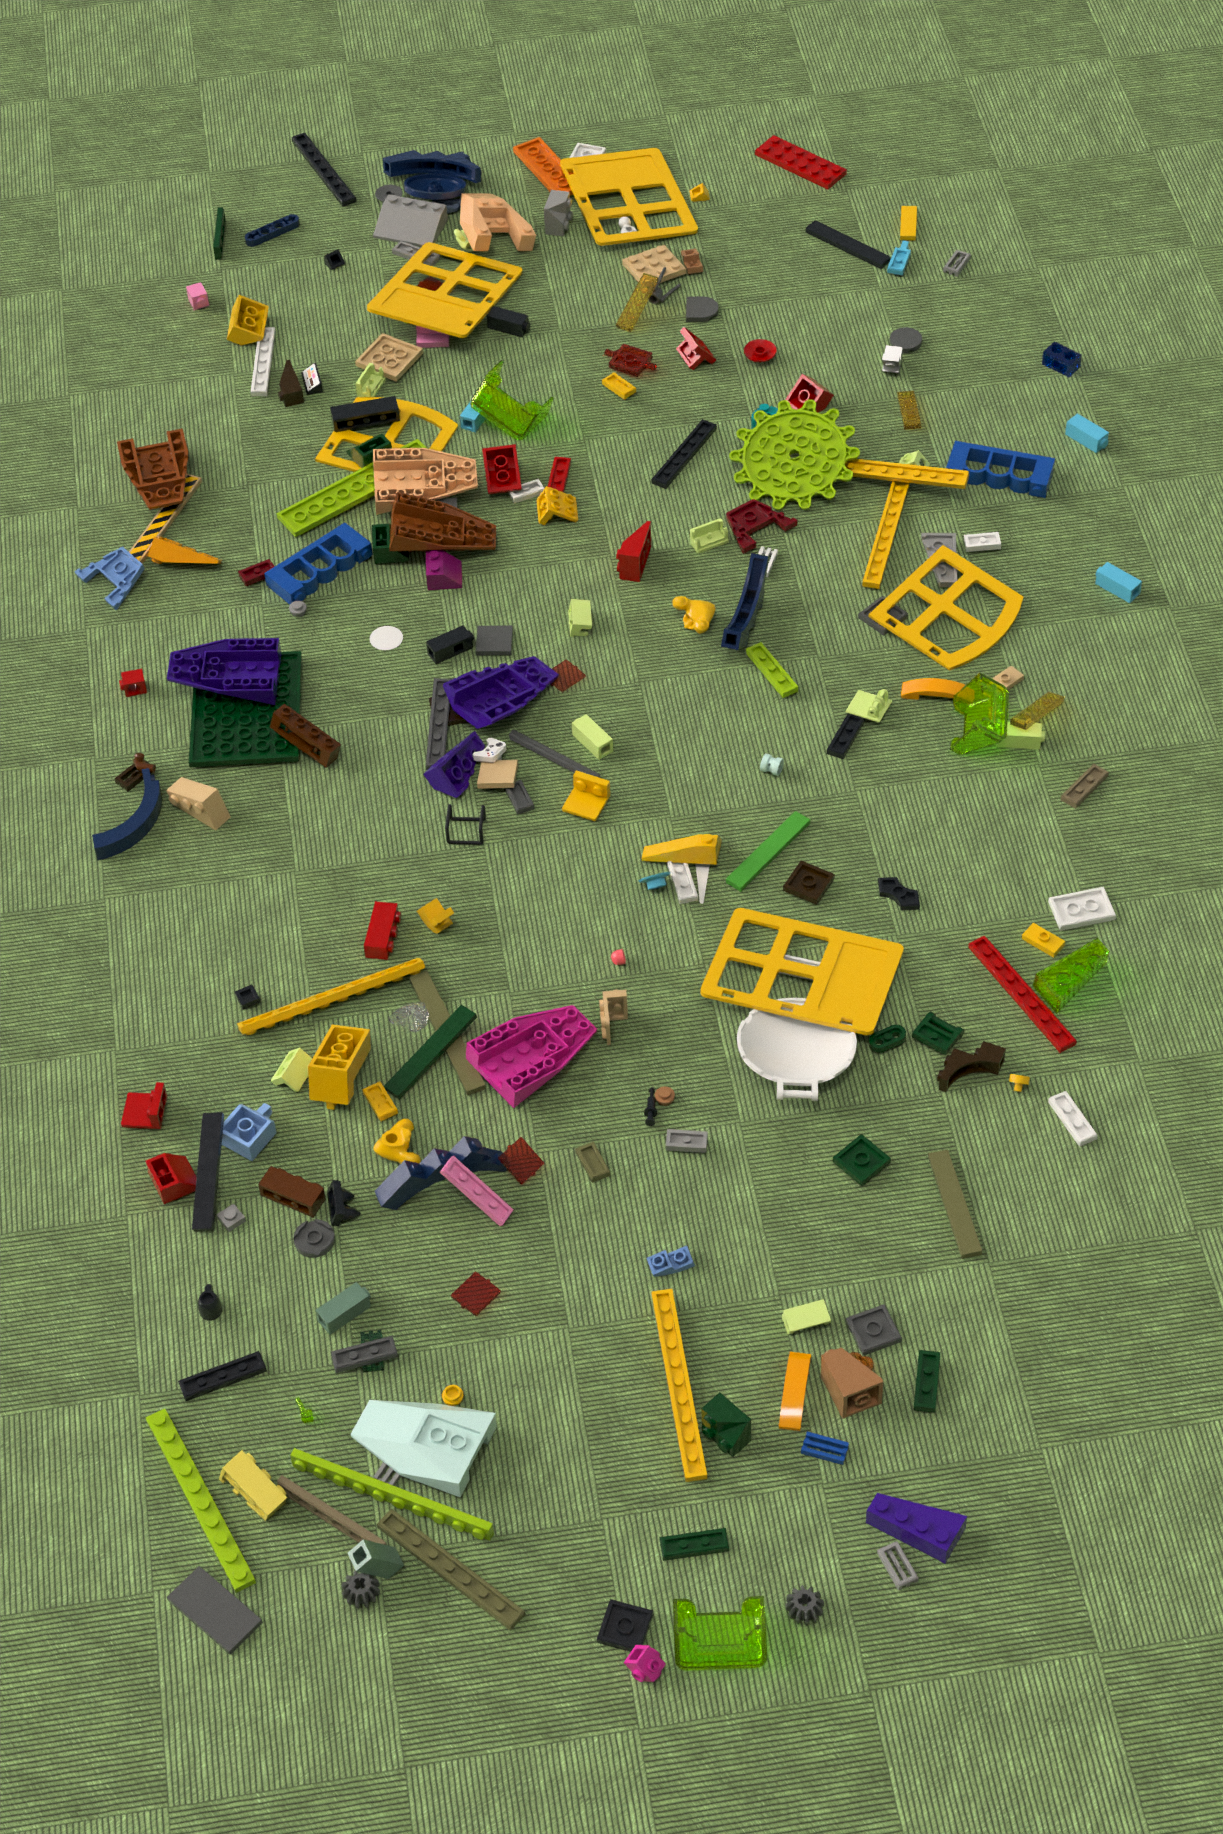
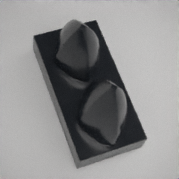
(336, 1198)

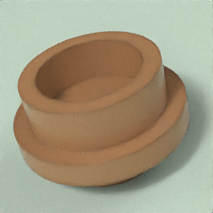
(664, 1096)

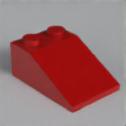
(501, 469)
(634, 554)

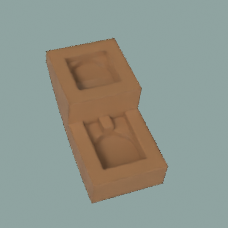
(691, 261)

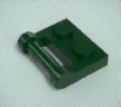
(936, 1037)

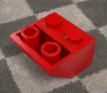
(171, 1176)

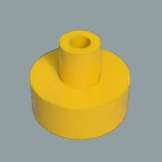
(1019, 1080)

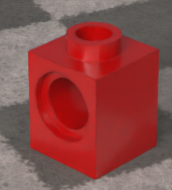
(133, 682)

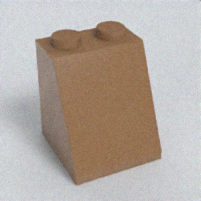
(850, 1382)

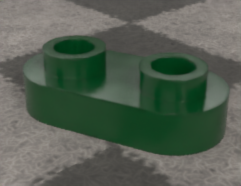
(886, 1038)

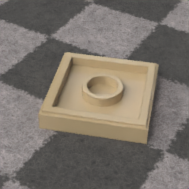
(497, 774)

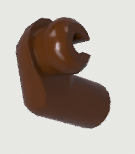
(140, 763)

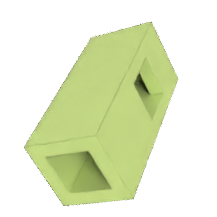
(592, 736)
(1023, 738)

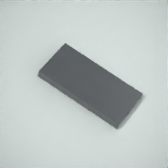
(214, 1610)

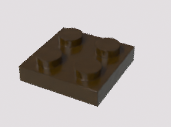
(808, 882)

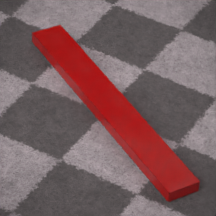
(1022, 994)

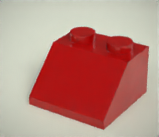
(806, 389)

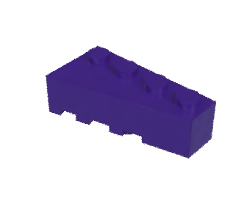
(918, 1525)

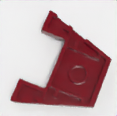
(752, 517)

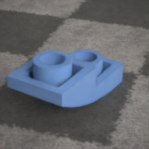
(670, 1263)

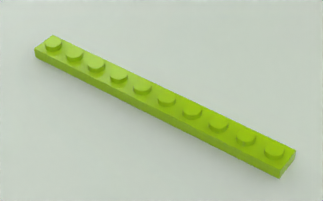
(398, 1497)
(200, 1501)

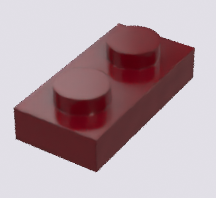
(255, 572)

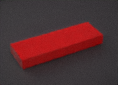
(559, 473)

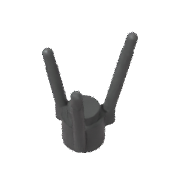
(657, 294)

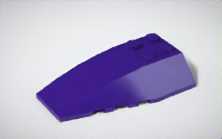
(499, 691)

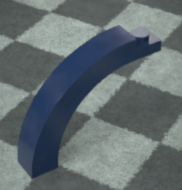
(136, 827)

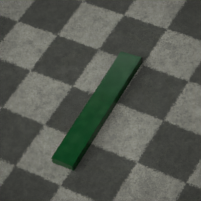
(430, 1051)

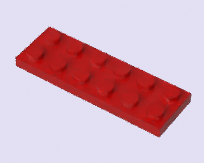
(800, 162)

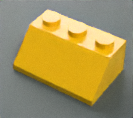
(247, 321)

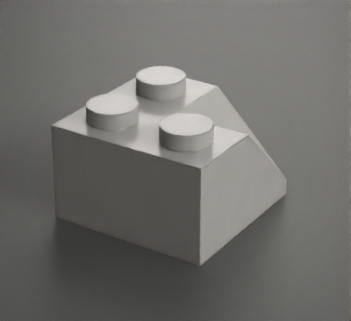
(557, 213)

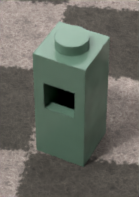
(343, 1308)
(375, 1559)

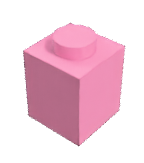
(197, 296)

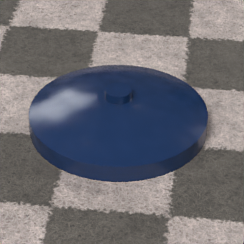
(434, 186)

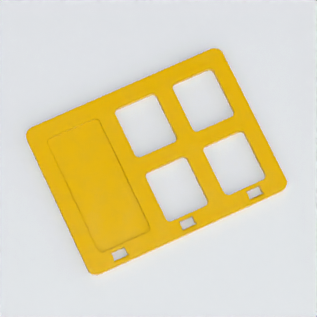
(622, 174)
(437, 308)
(846, 985)

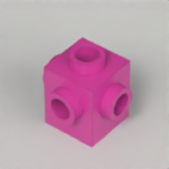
(645, 1663)

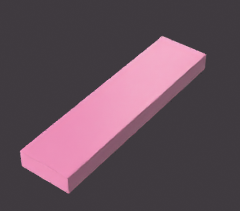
(476, 1190)

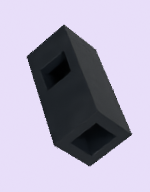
(508, 321)
(450, 644)

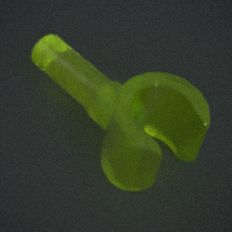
(306, 1415)

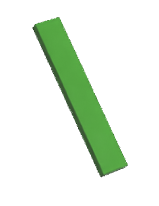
(767, 851)

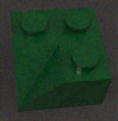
(726, 1425)

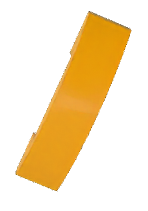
(930, 687)
(794, 1391)

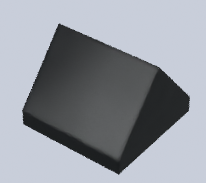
(334, 259)

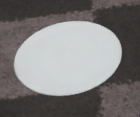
(386, 638)

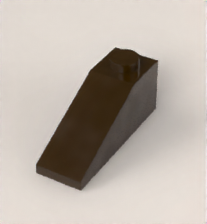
(290, 388)

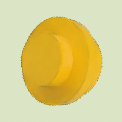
(452, 1395)

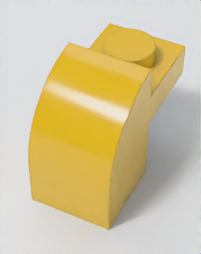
(435, 916)

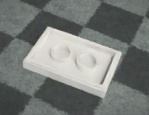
(1082, 908)

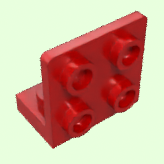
(145, 1109)

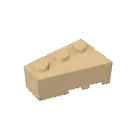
(199, 801)

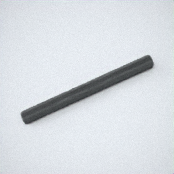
(549, 753)

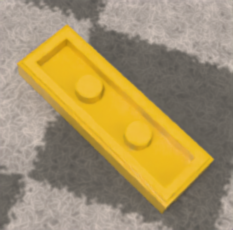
(908, 223)

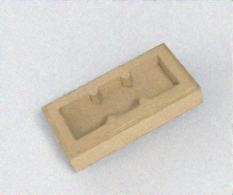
(1009, 677)

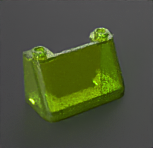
(985, 712)
(720, 1638)

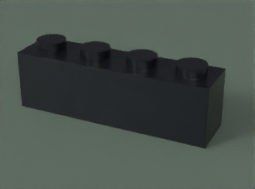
(365, 414)

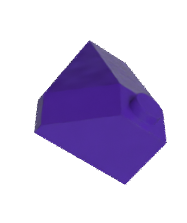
(456, 767)

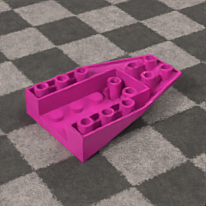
(529, 1050)

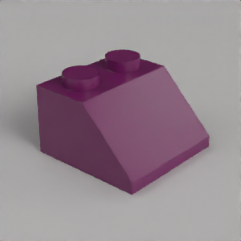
(443, 570)

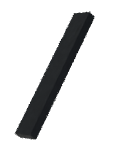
(848, 244)
(684, 454)
(208, 1171)

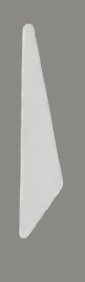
(702, 875)

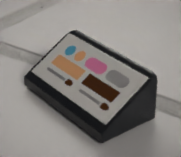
(312, 380)

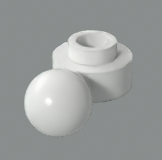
(624, 223)

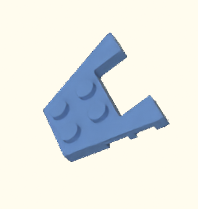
(120, 569)

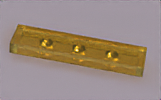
(637, 302)
(1037, 710)

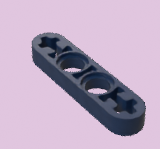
(257, 237)

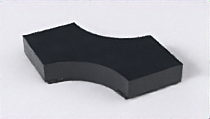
(906, 898)

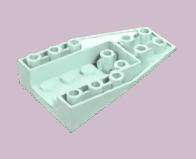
(425, 1440)

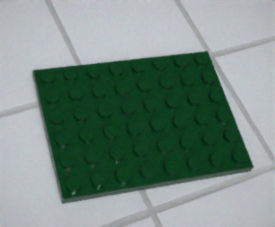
(238, 729)

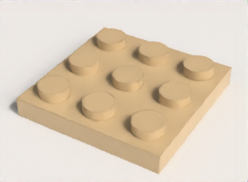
(653, 262)
(390, 354)

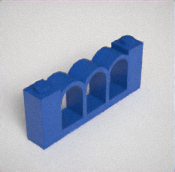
(1036, 484)
(345, 537)

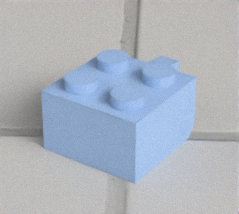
(248, 1130)

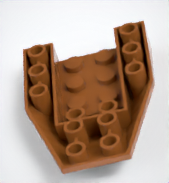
(435, 525)

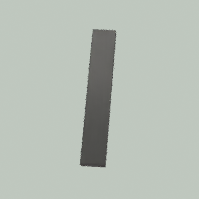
(438, 723)

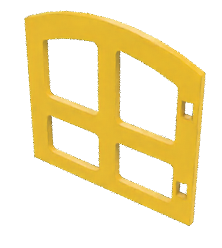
(407, 410)
(944, 605)

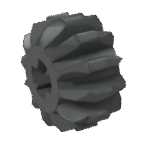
(360, 1596)
(801, 1597)

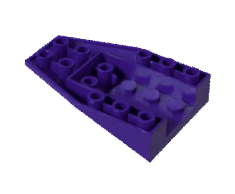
(230, 667)

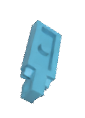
(899, 259)

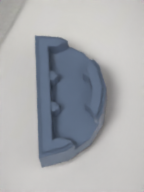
(452, 204)

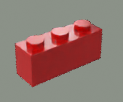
(382, 930)

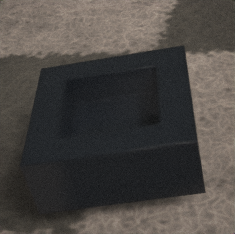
(247, 997)

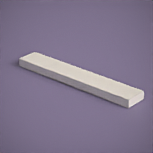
(263, 363)

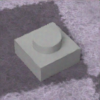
(231, 1217)

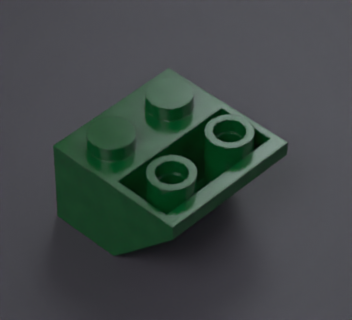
(363, 453)
(381, 546)

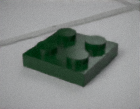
(861, 1160)

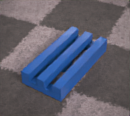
(825, 1444)

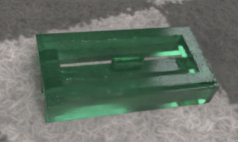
(371, 1336)

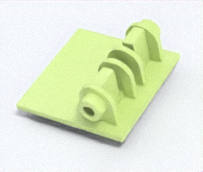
(870, 705)

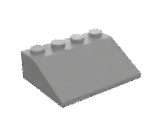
(410, 220)

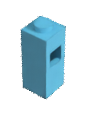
(471, 419)
(1087, 433)
(1118, 582)

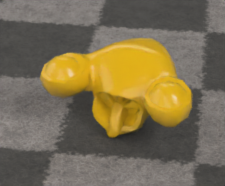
(698, 613)
(395, 1142)

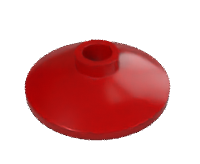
(760, 350)

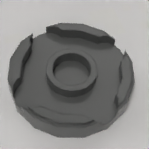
(906, 338)
(314, 1238)

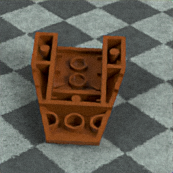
(157, 469)

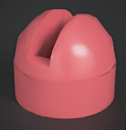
(618, 957)

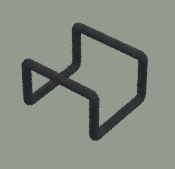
(450, 817)

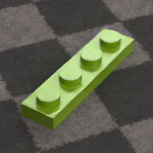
(772, 670)

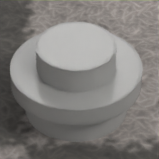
(297, 608)

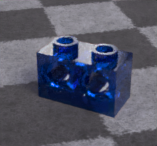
(1061, 359)

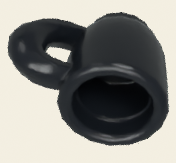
(209, 1304)

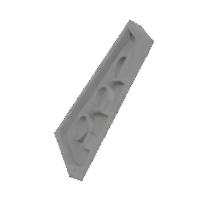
(944, 573)

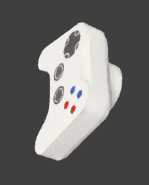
(491, 752)

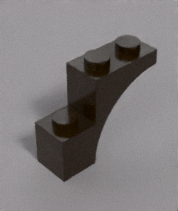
(986, 1059)

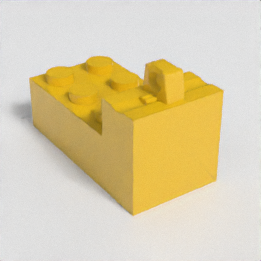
(337, 1064)

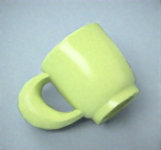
(462, 240)

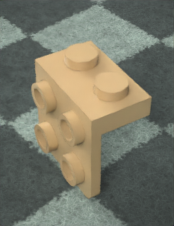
(612, 1008)

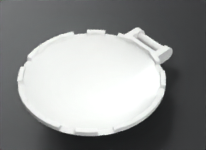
(794, 1050)

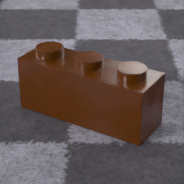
(292, 1191)

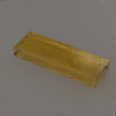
(909, 410)

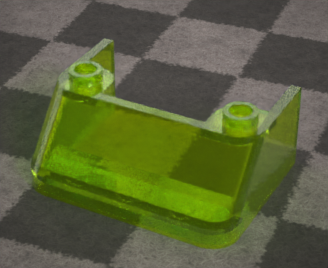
(504, 410)

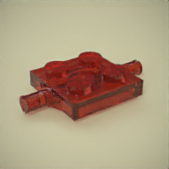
(630, 360)

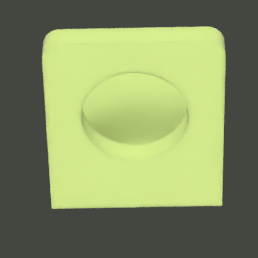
(914, 458)

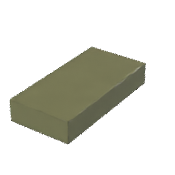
(592, 1162)

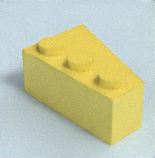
(253, 1485)

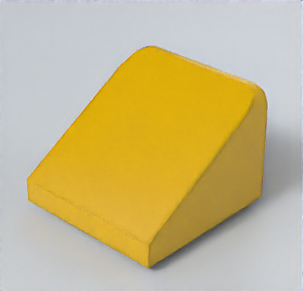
(699, 193)

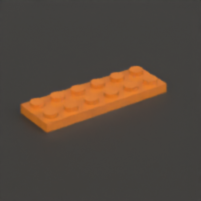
(543, 164)

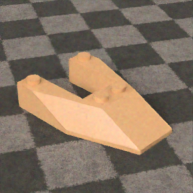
(490, 214)

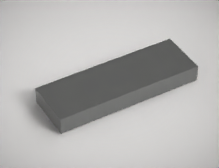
(364, 1354)

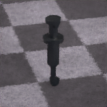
(650, 1111)

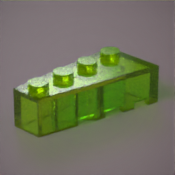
(1070, 974)

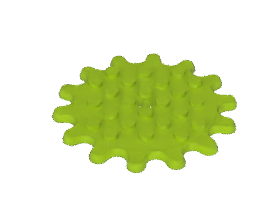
(791, 431)

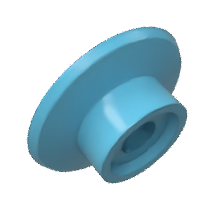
(655, 881)

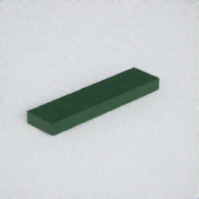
(219, 233)

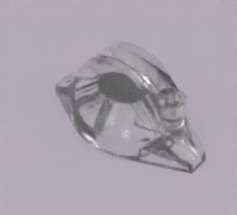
(410, 1016)

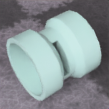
(771, 764)

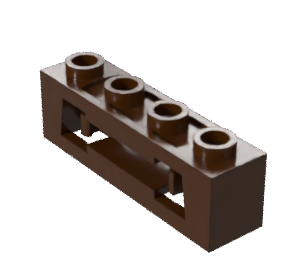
(305, 735)

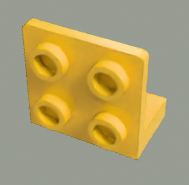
(557, 503)
(587, 796)

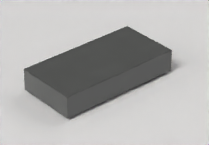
(519, 798)

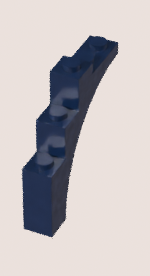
(434, 162)
(737, 632)
(414, 1177)

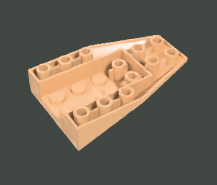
(420, 474)

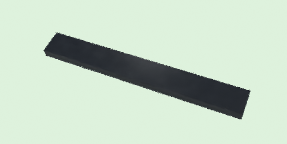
(324, 169)

